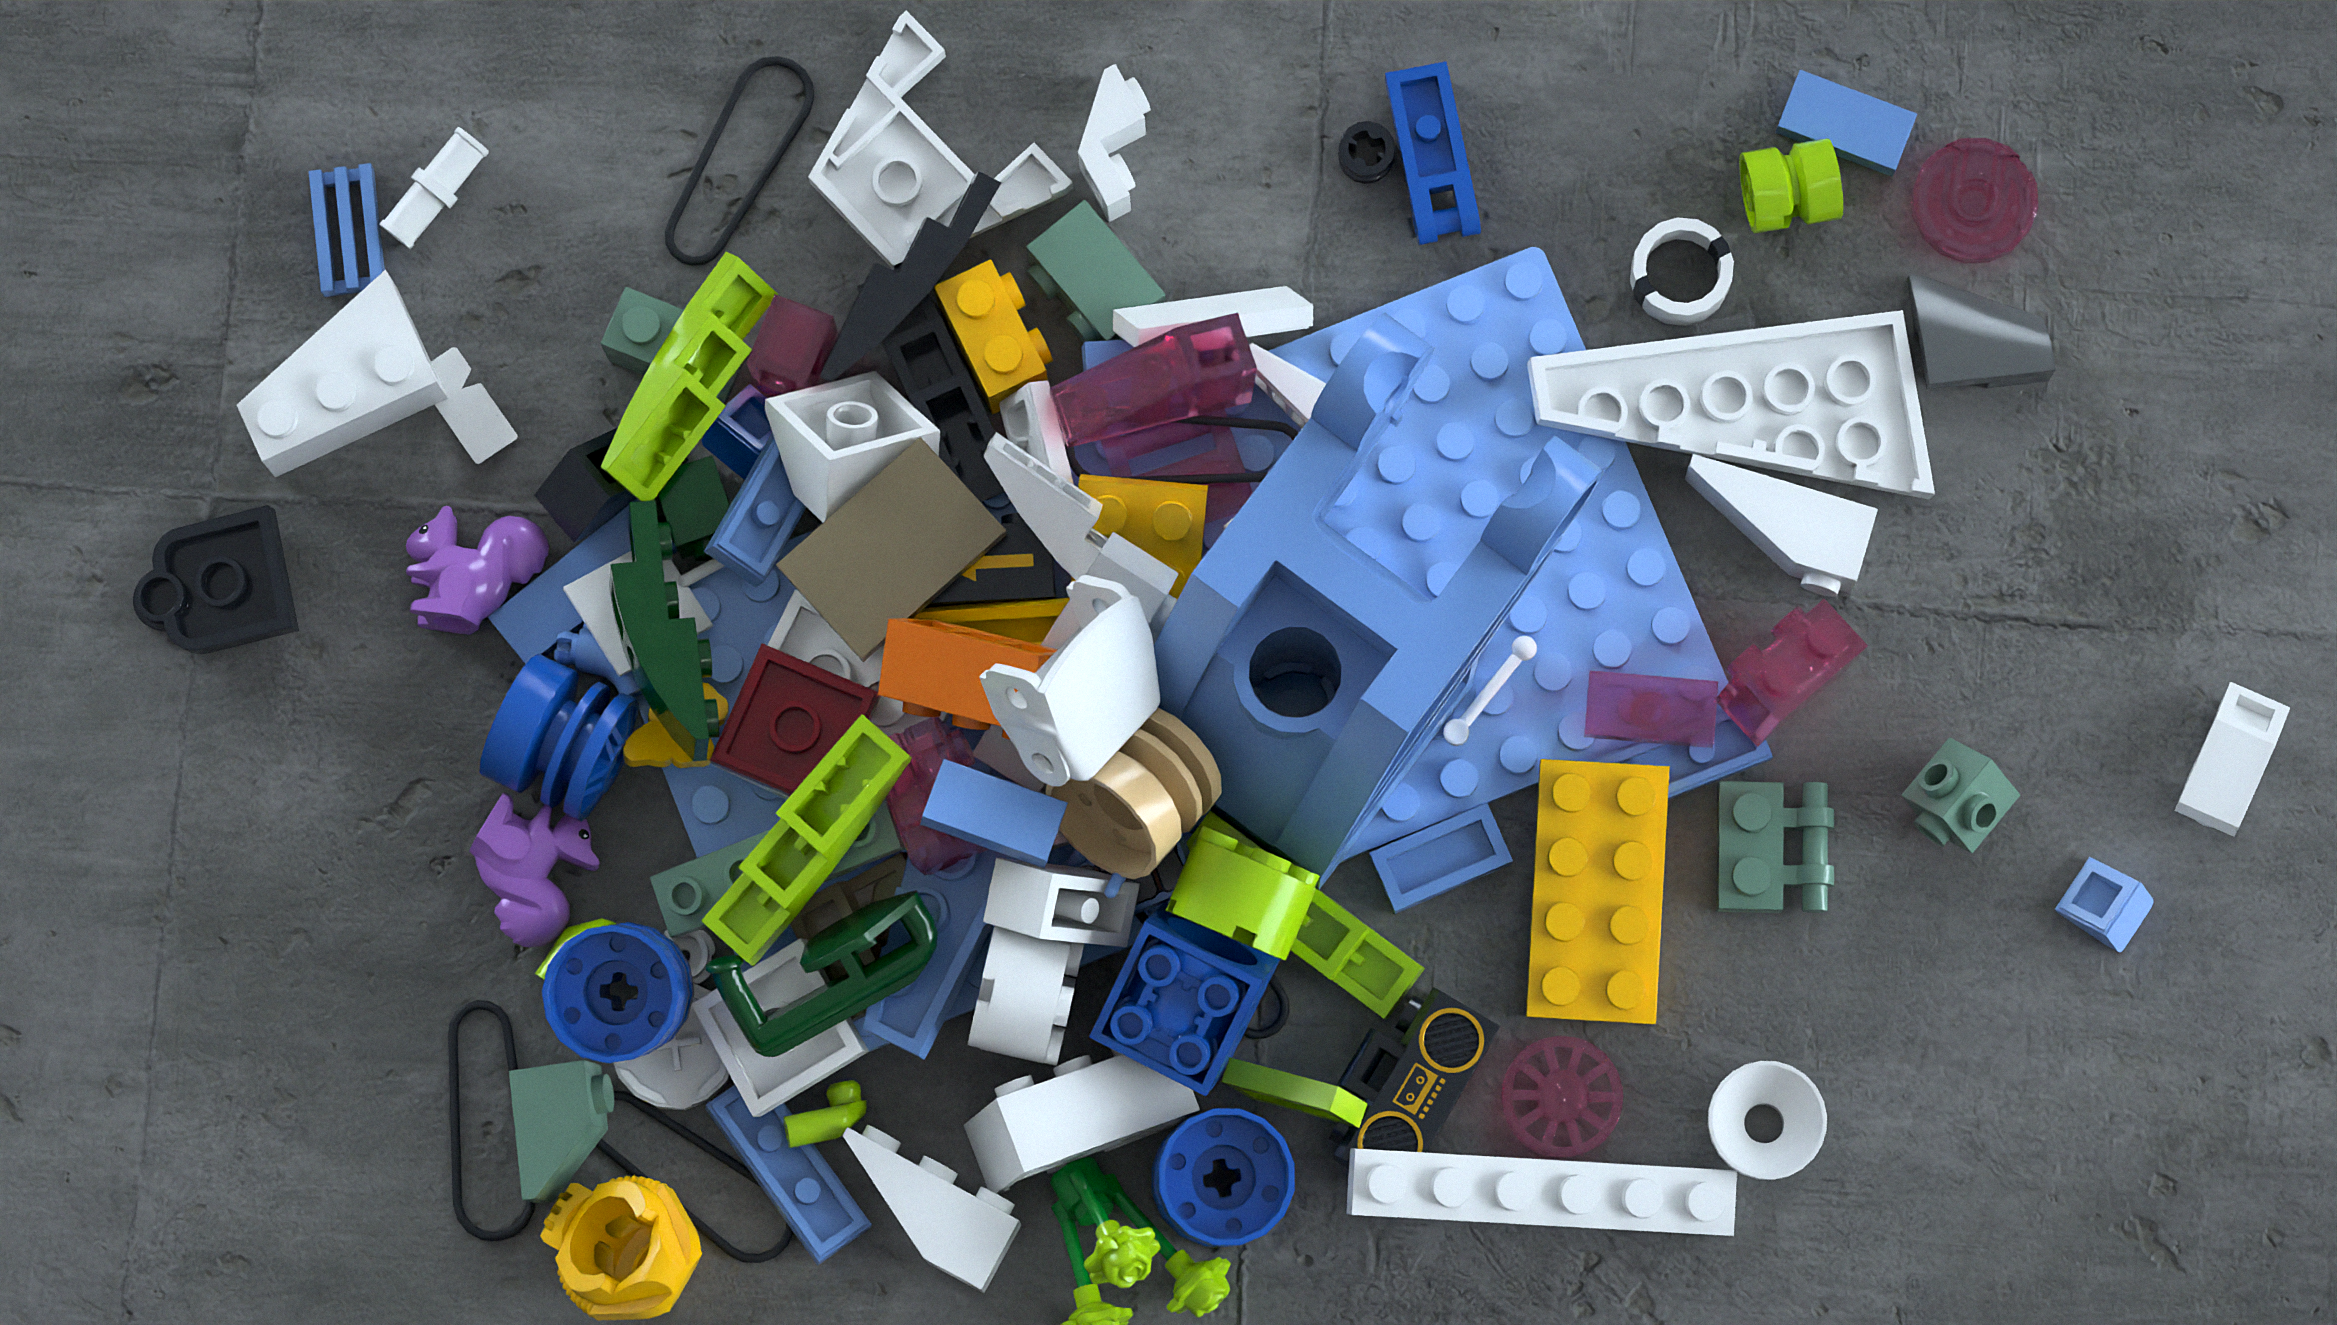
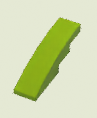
(688, 372)
(808, 840)
(1343, 945)

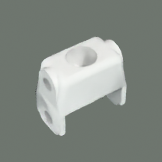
(1087, 693)

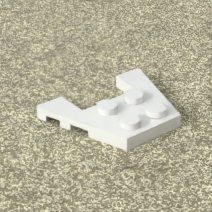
(893, 171)

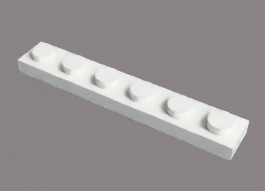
(1541, 1192)

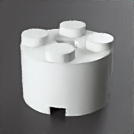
(1025, 995)

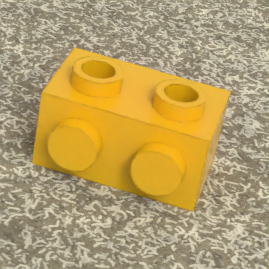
(990, 332)

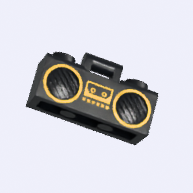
(1434, 1065)

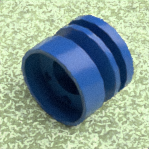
(551, 734)
(591, 1019)
(1240, 1144)

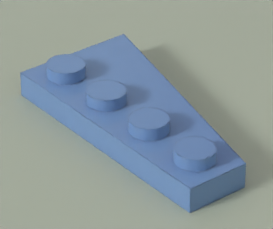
(958, 906)

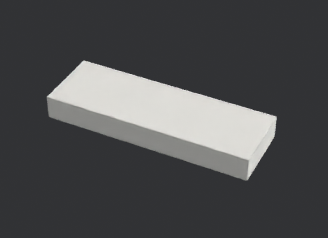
(1259, 311)

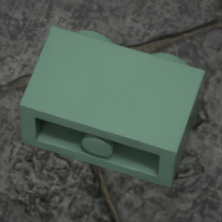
(1089, 273)

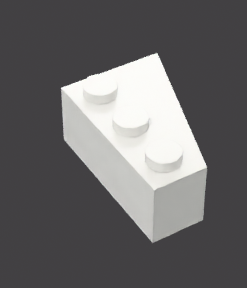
(1072, 1117)

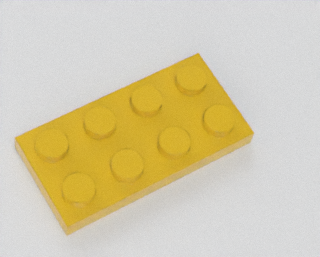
(1597, 891)

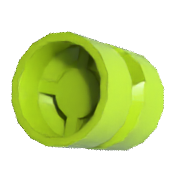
(1791, 185)

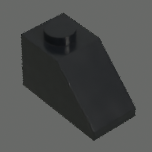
(581, 493)

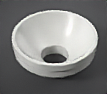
(1791, 1096)

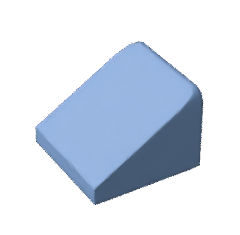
(2105, 904)

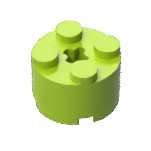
(1243, 893)

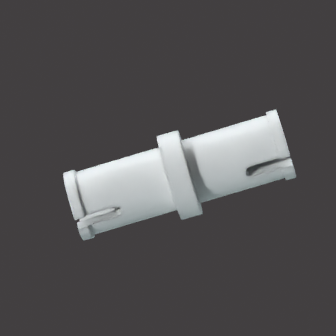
(434, 187)

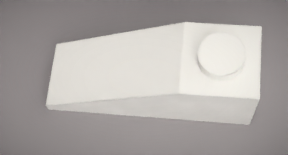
(1795, 526)

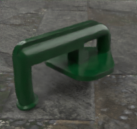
(844, 995)

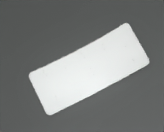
(470, 409)

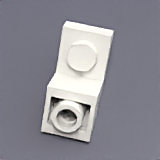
(1113, 123)
(2232, 759)

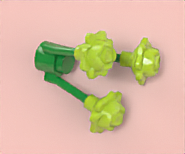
(1123, 1252)

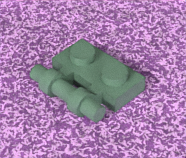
(1751, 847)

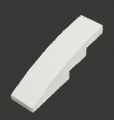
(1050, 506)

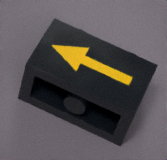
(1010, 571)

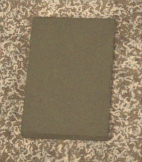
(891, 548)

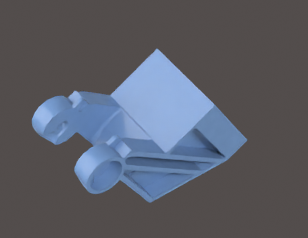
(1303, 599)

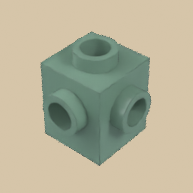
(1959, 796)

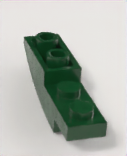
(656, 643)

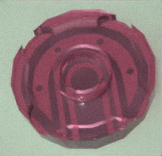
(1974, 200)

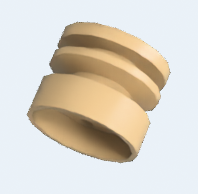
(1141, 798)

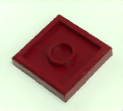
(788, 720)

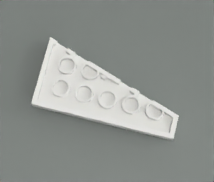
(1784, 398)

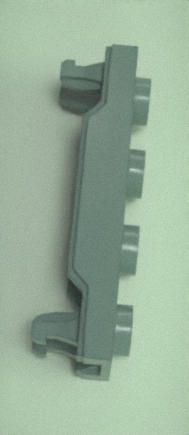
(696, 886)

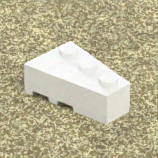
(343, 382)

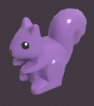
(466, 581)
(515, 863)

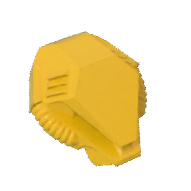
(622, 1247)

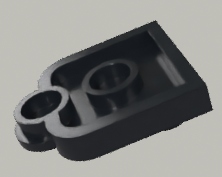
(219, 583)

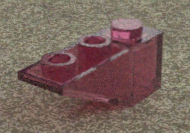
(1159, 382)

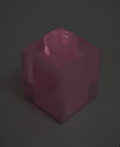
(791, 347)

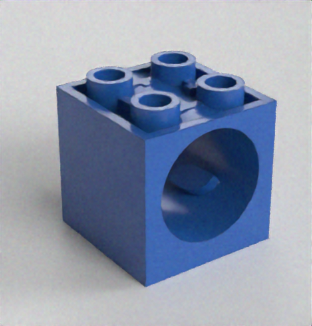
(1183, 1000)

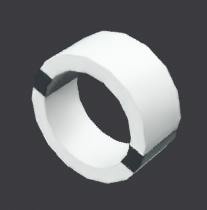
(1678, 312)

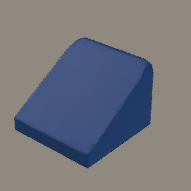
(739, 431)

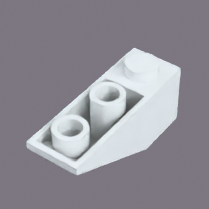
(947, 1225)

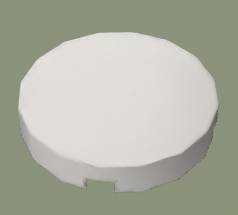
(681, 1071)

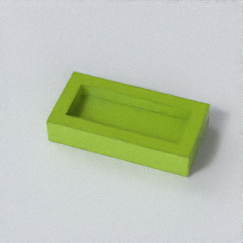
(1294, 1092)

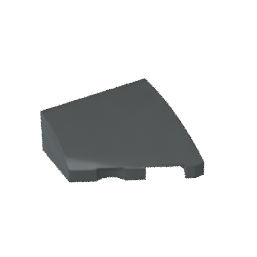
(1976, 338)

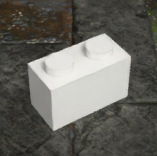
(1059, 903)

